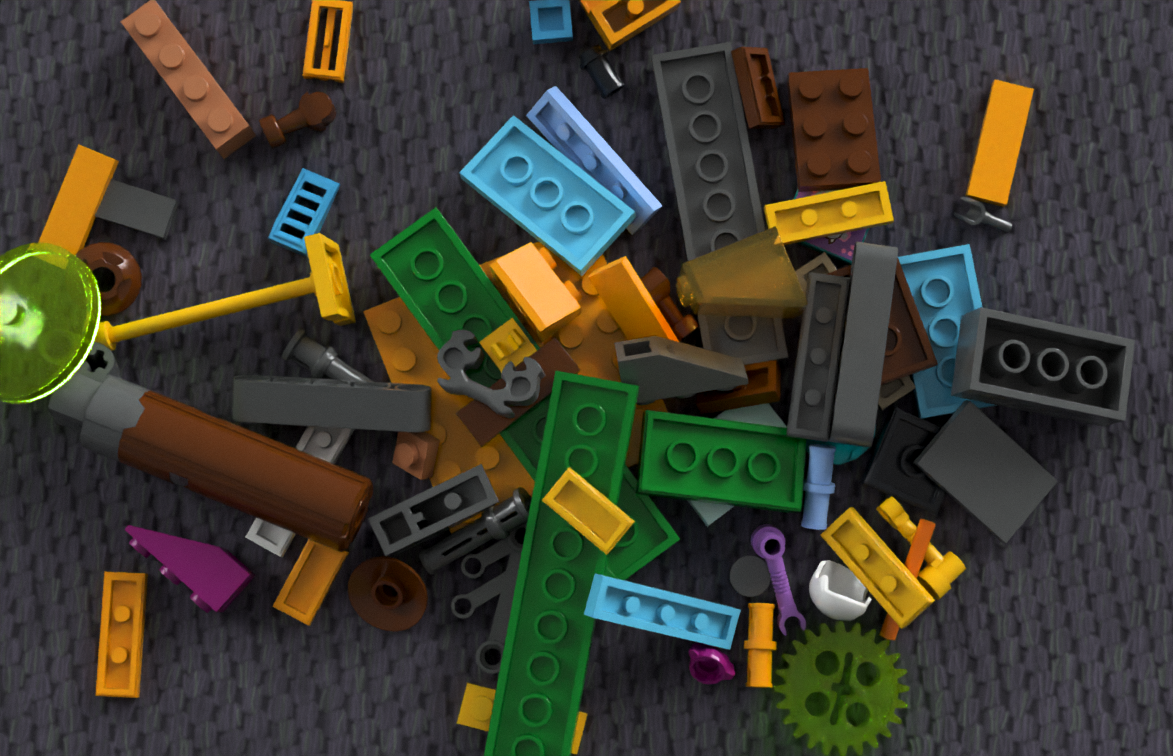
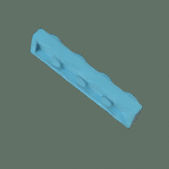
(661, 611)

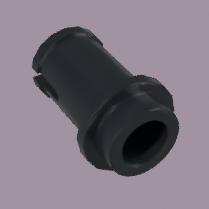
(601, 71)

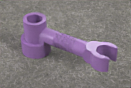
(777, 572)

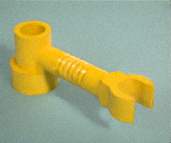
(940, 569)

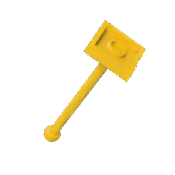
(326, 281)

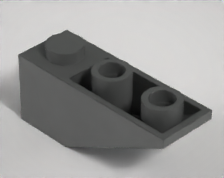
(675, 369)

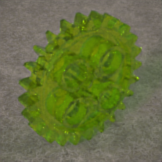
(878, 698)

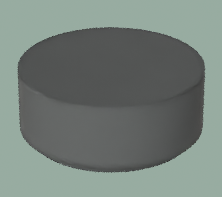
(749, 576)

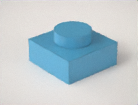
(550, 21)

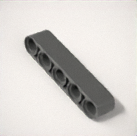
(863, 344)
(332, 403)

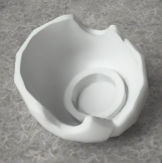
(838, 592)

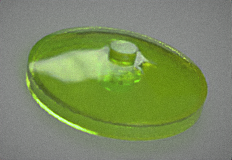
(45, 319)

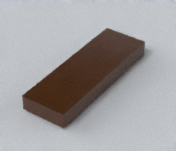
(486, 424)

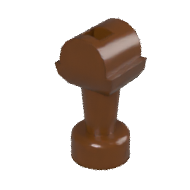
(313, 112)
(659, 290)

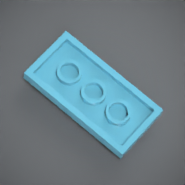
(547, 195)
(943, 291)

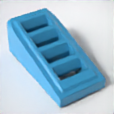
(292, 243)

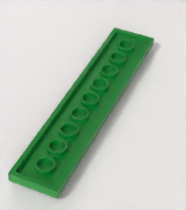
(453, 293)
(547, 626)

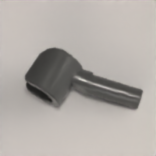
(978, 214)

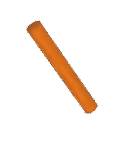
(913, 564)

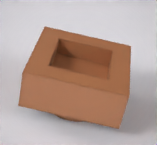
(416, 453)

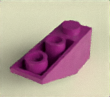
(205, 568)

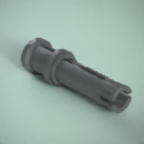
(319, 360)
(497, 525)

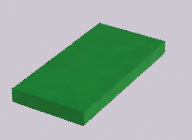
(720, 462)

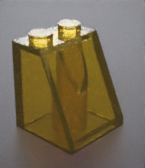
(743, 280)

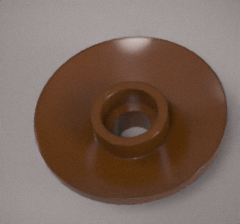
(378, 602)

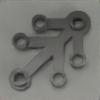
(502, 584)

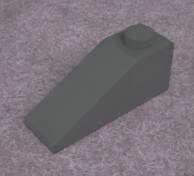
(433, 511)

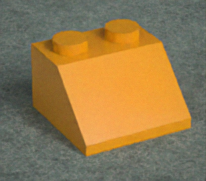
(536, 290)

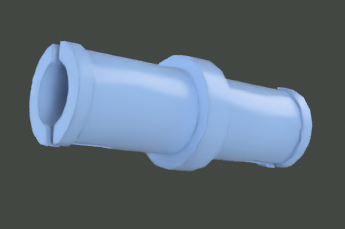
(818, 486)

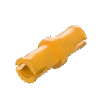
(760, 645)

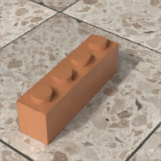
(188, 78)

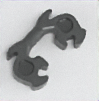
(521, 386)

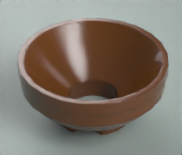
(126, 272)

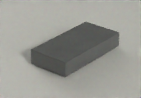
(137, 209)

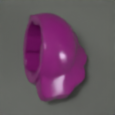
(709, 664)

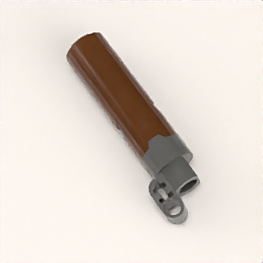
(210, 454)

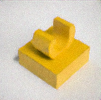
(507, 345)

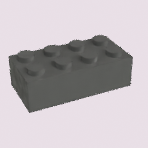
(1043, 367)

